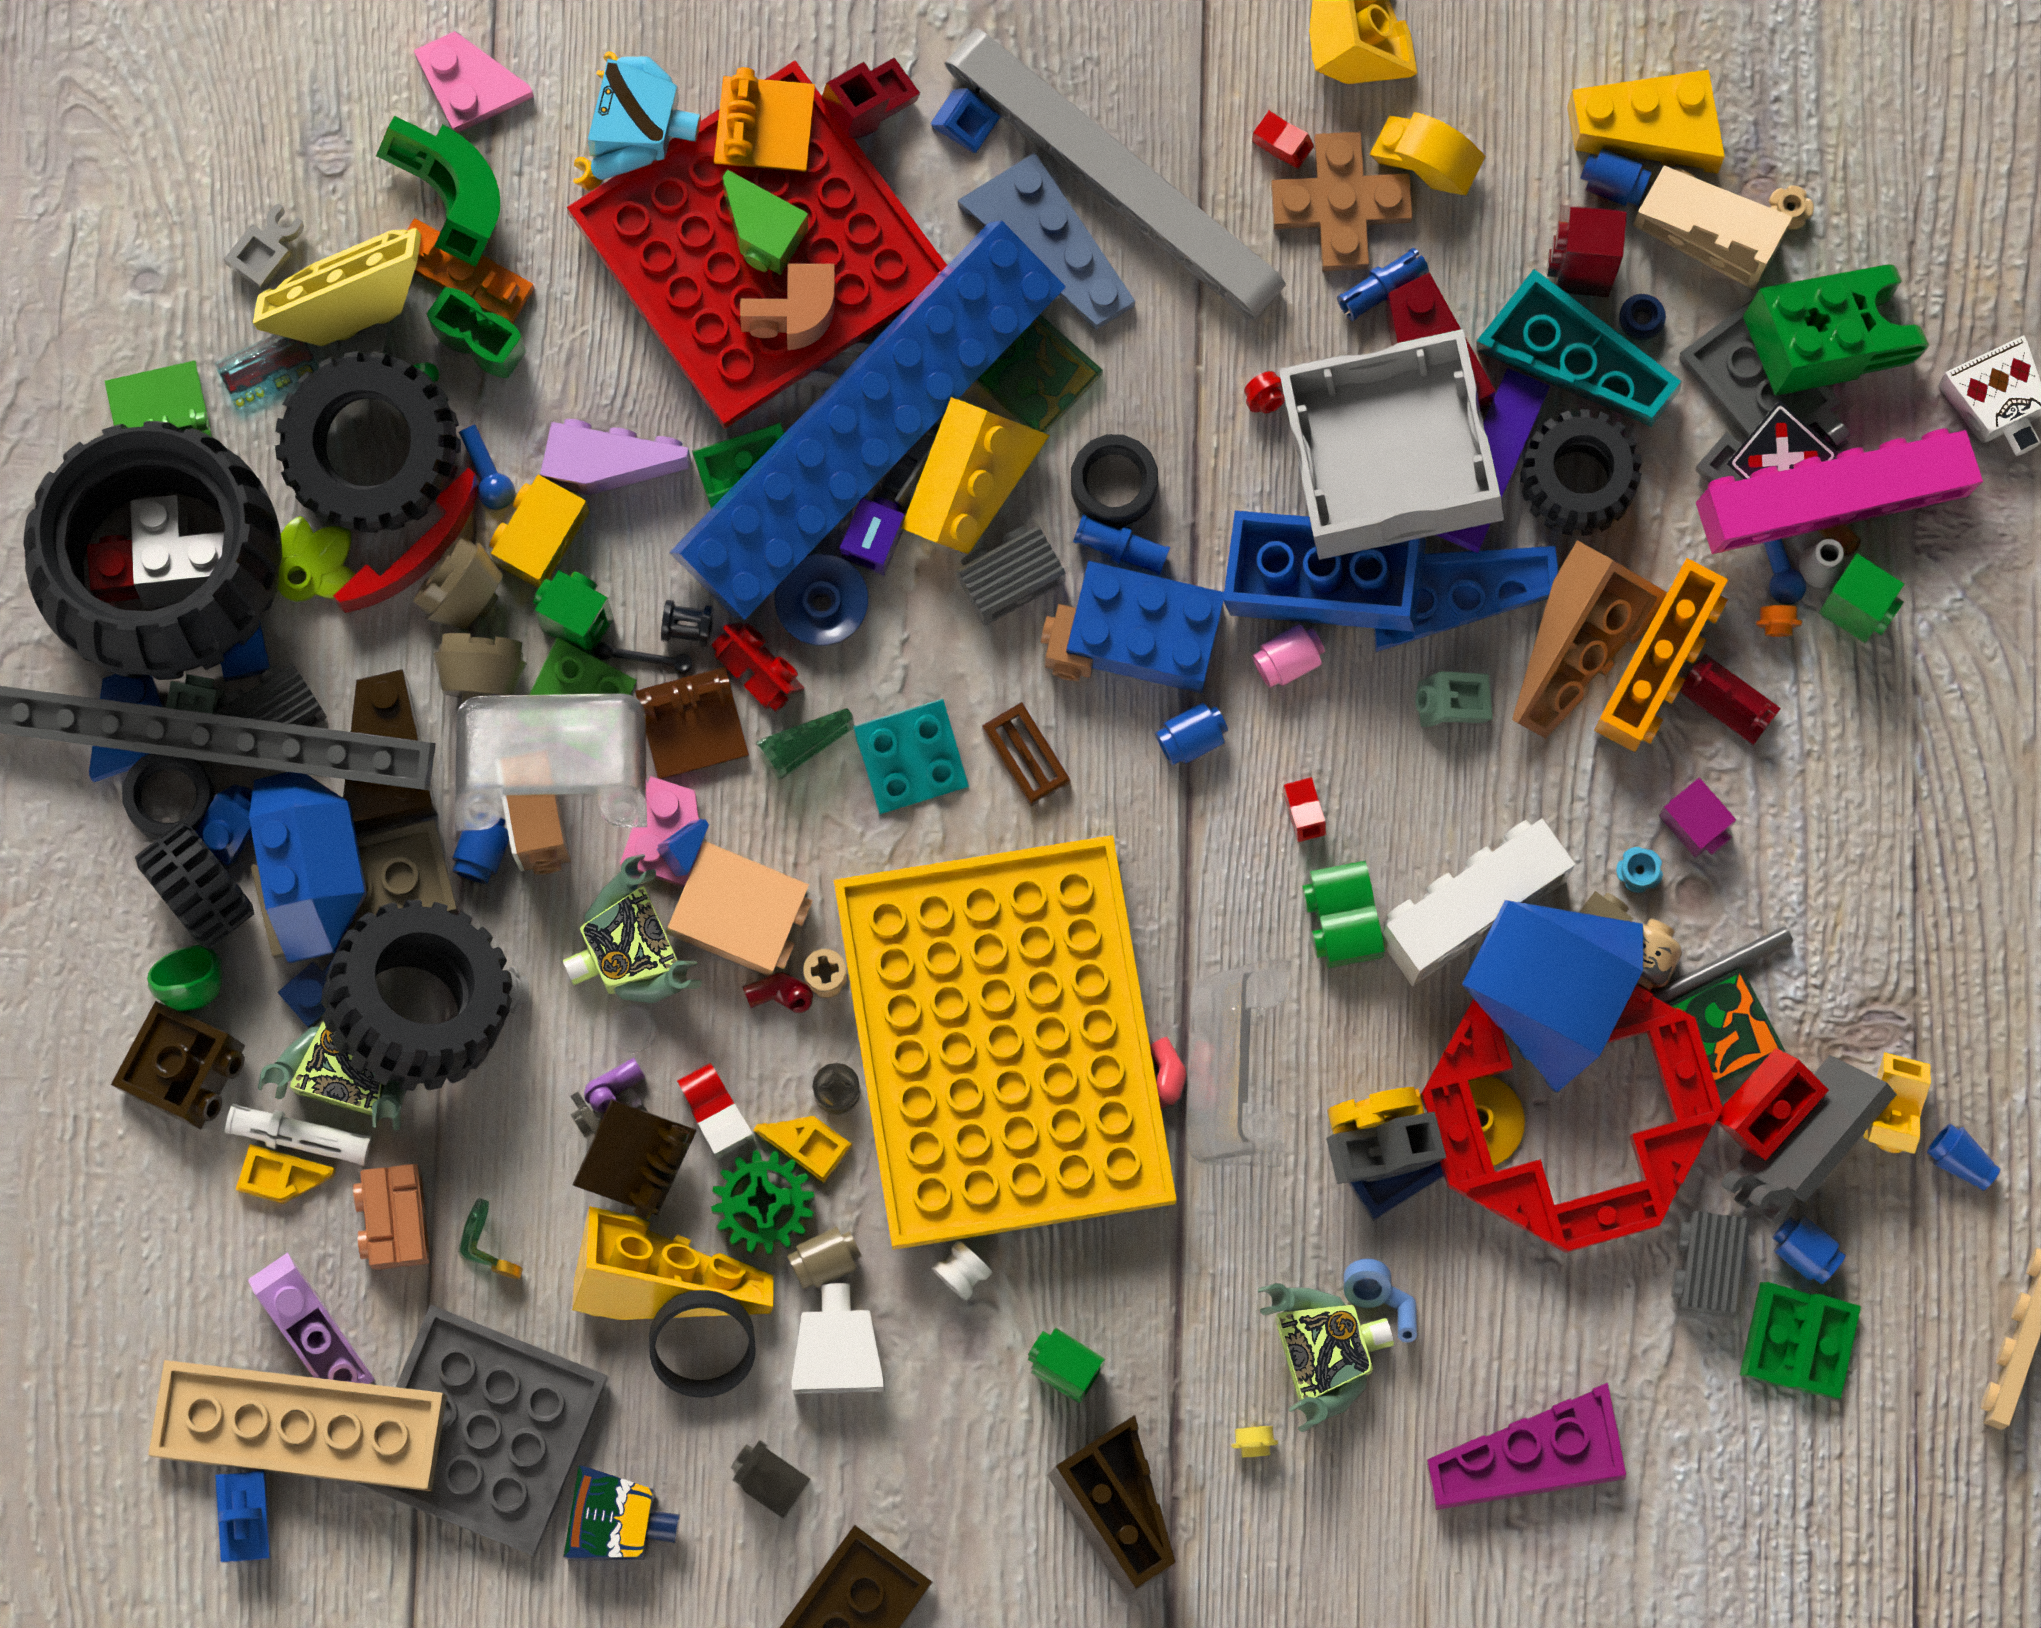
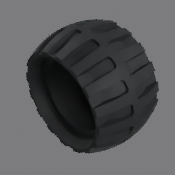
(106, 476)

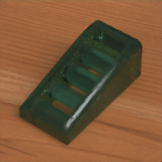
(799, 744)

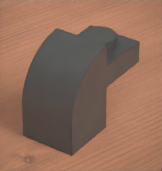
(1386, 1150)

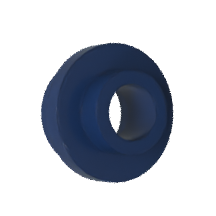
(1642, 303)

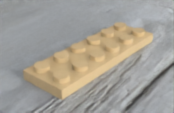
(298, 1425)

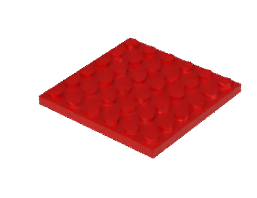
(680, 264)

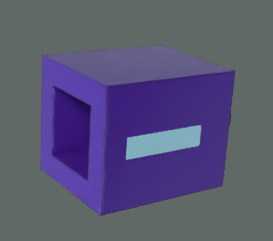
(873, 534)

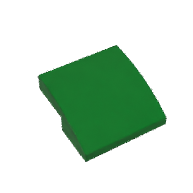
(728, 460)
(1800, 1340)

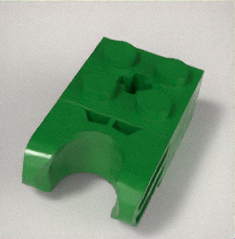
(1830, 329)

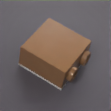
(536, 832)

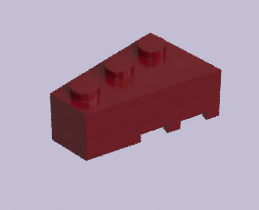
(1587, 250)
(1420, 312)

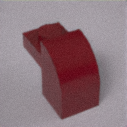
(867, 97)

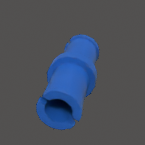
(1381, 282)
(1121, 544)

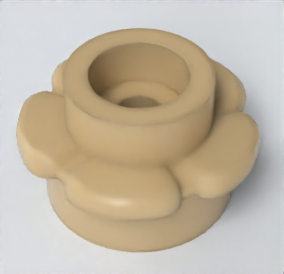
(1796, 196)

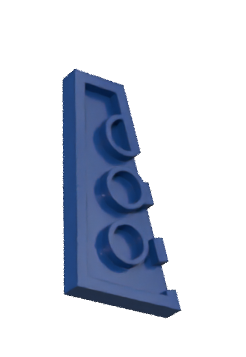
(1475, 586)

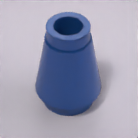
(1963, 1157)

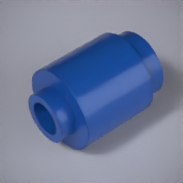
(1615, 177)
(1192, 734)
(480, 852)
(1808, 1249)

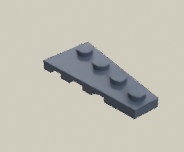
(1048, 225)

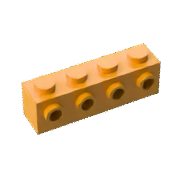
(1659, 657)

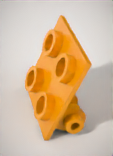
(764, 122)

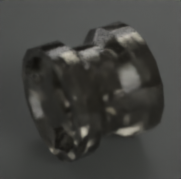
(836, 1098)

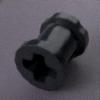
(699, 633)

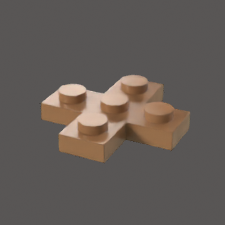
(1341, 201)

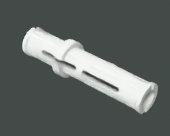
(288, 1132)

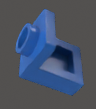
(227, 823)

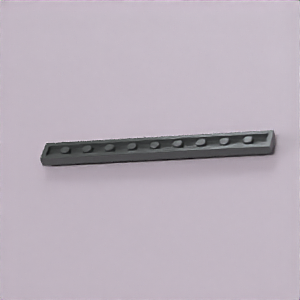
(216, 738)

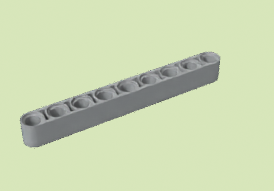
(1115, 174)

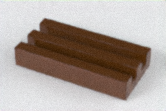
(1046, 788)

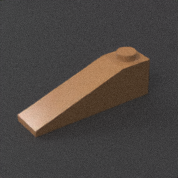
(1586, 621)

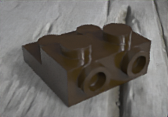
(180, 1065)

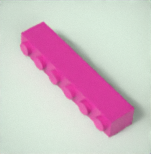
(1838, 490)

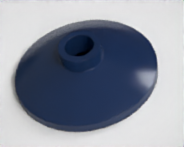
(822, 577)

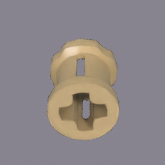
(812, 967)

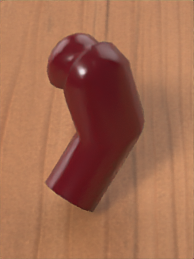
(782, 989)

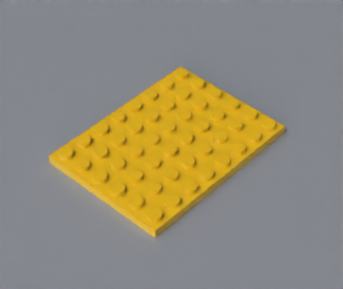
(1004, 1042)

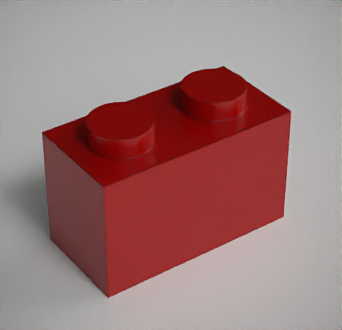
(1771, 1103)

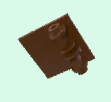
(692, 723)

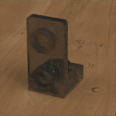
(768, 1479)

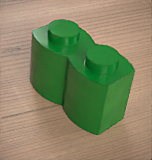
(484, 335)
(1345, 915)
(1065, 1364)

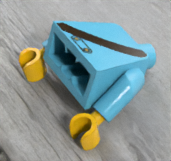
(633, 119)

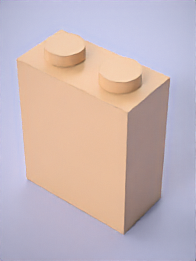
(739, 910)

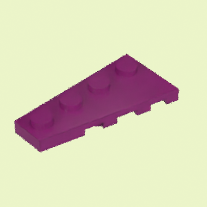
(1548, 1452)

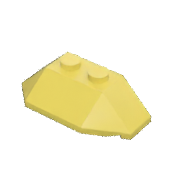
(342, 291)

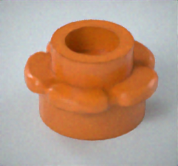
(1778, 620)

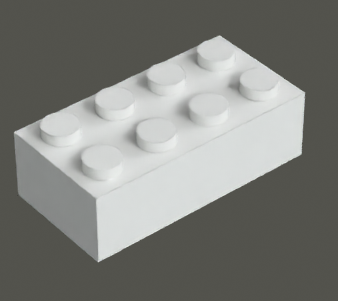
(1463, 908)

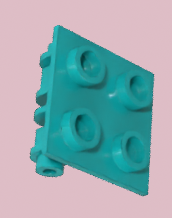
(911, 756)

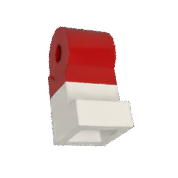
(715, 1111)

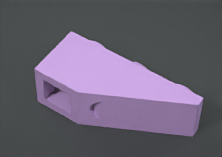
(600, 461)
(307, 1323)

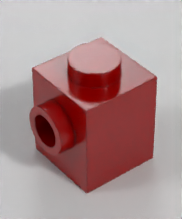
(111, 569)

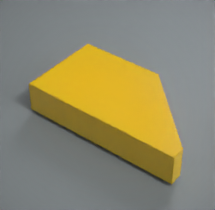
(808, 1143)
(279, 1175)

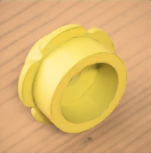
(1254, 1441)

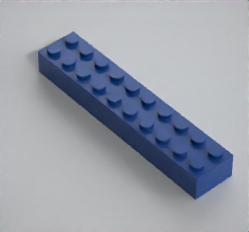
(867, 419)

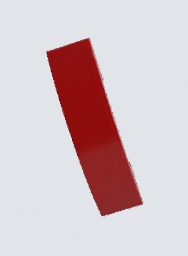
(369, 588)

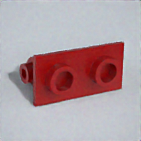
(771, 675)

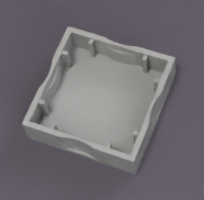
(1391, 444)

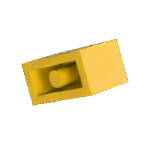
(538, 531)

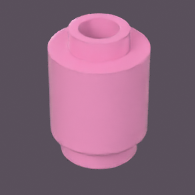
(1288, 656)

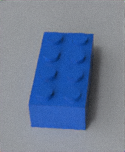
(1280, 577)

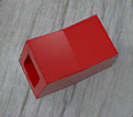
(1282, 140)
(1304, 809)

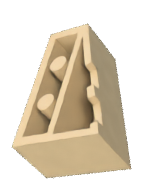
(1712, 225)

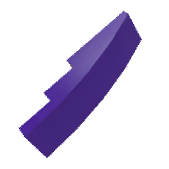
(1507, 431)

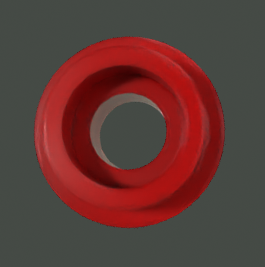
(1264, 393)

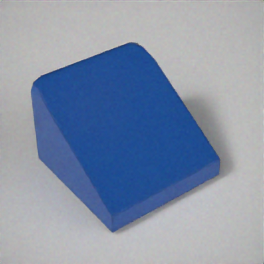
(965, 119)
(682, 847)

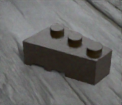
(1116, 1506)

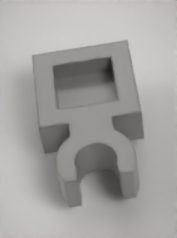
(261, 253)

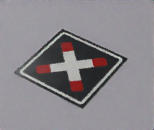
(1779, 442)

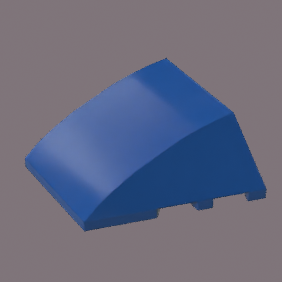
(1556, 983)

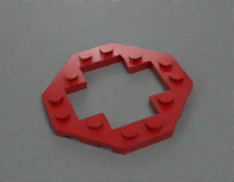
(1522, 1191)

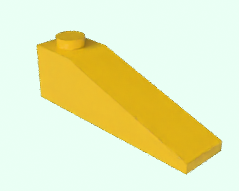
(1360, 41)

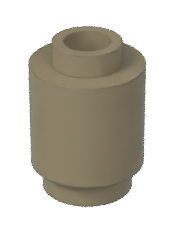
(824, 1258)

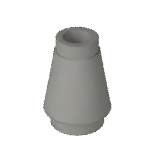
(1818, 571)

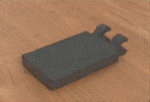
(1736, 380)
(1815, 1143)

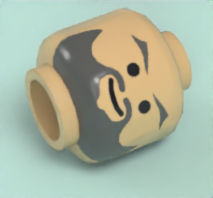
(1660, 955)

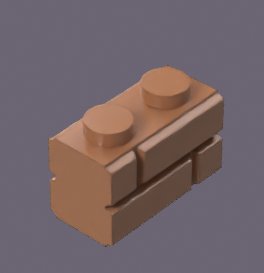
(393, 1217)

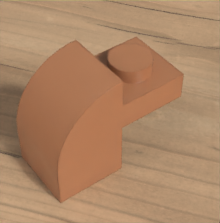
(802, 315)

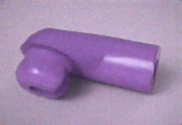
(604, 1088)

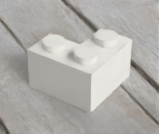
(166, 559)

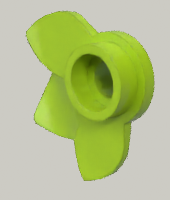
(318, 555)

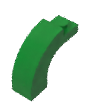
(459, 178)

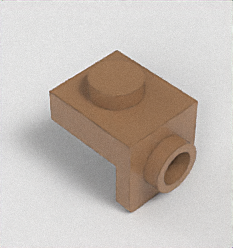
(1056, 636)

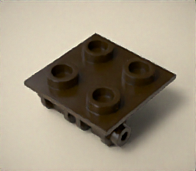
(634, 1158)

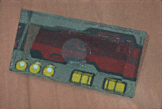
(265, 368)

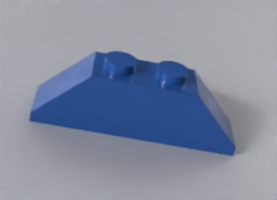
(306, 862)

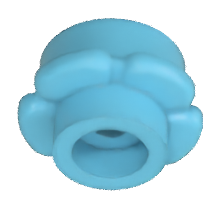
(1640, 857)

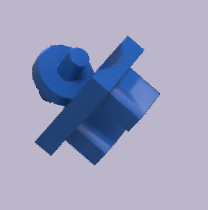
(243, 1516)

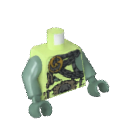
(629, 942)
(327, 1076)
(1324, 1349)

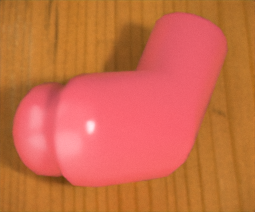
(1171, 1072)

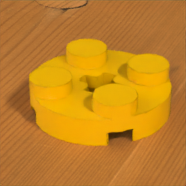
(1375, 1110)

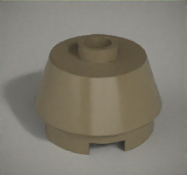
(460, 586)
(478, 665)

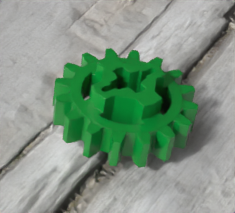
(785, 1199)

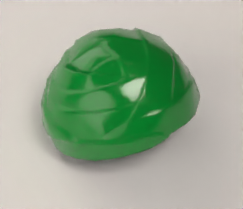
(186, 978)

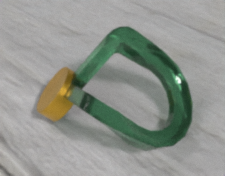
(470, 1237)

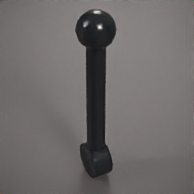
(681, 663)

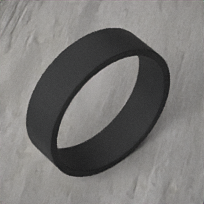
(706, 1387)

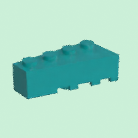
(1574, 349)

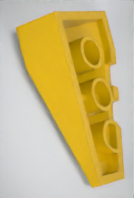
(634, 1271)

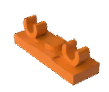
(488, 283)

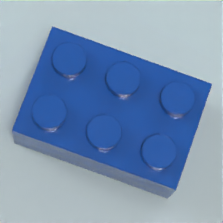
(1146, 626)

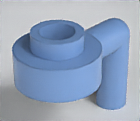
(1379, 1290)

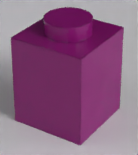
(1698, 819)

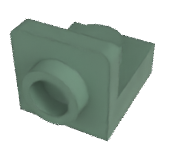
(194, 694)
(1454, 698)

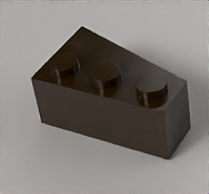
(386, 709)

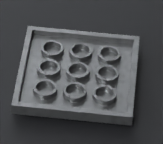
(505, 1429)

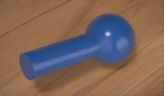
(495, 489)
(1786, 584)

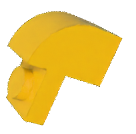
(1431, 149)
(1899, 1123)

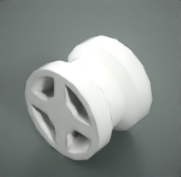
(962, 1270)

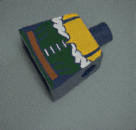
(614, 1519)

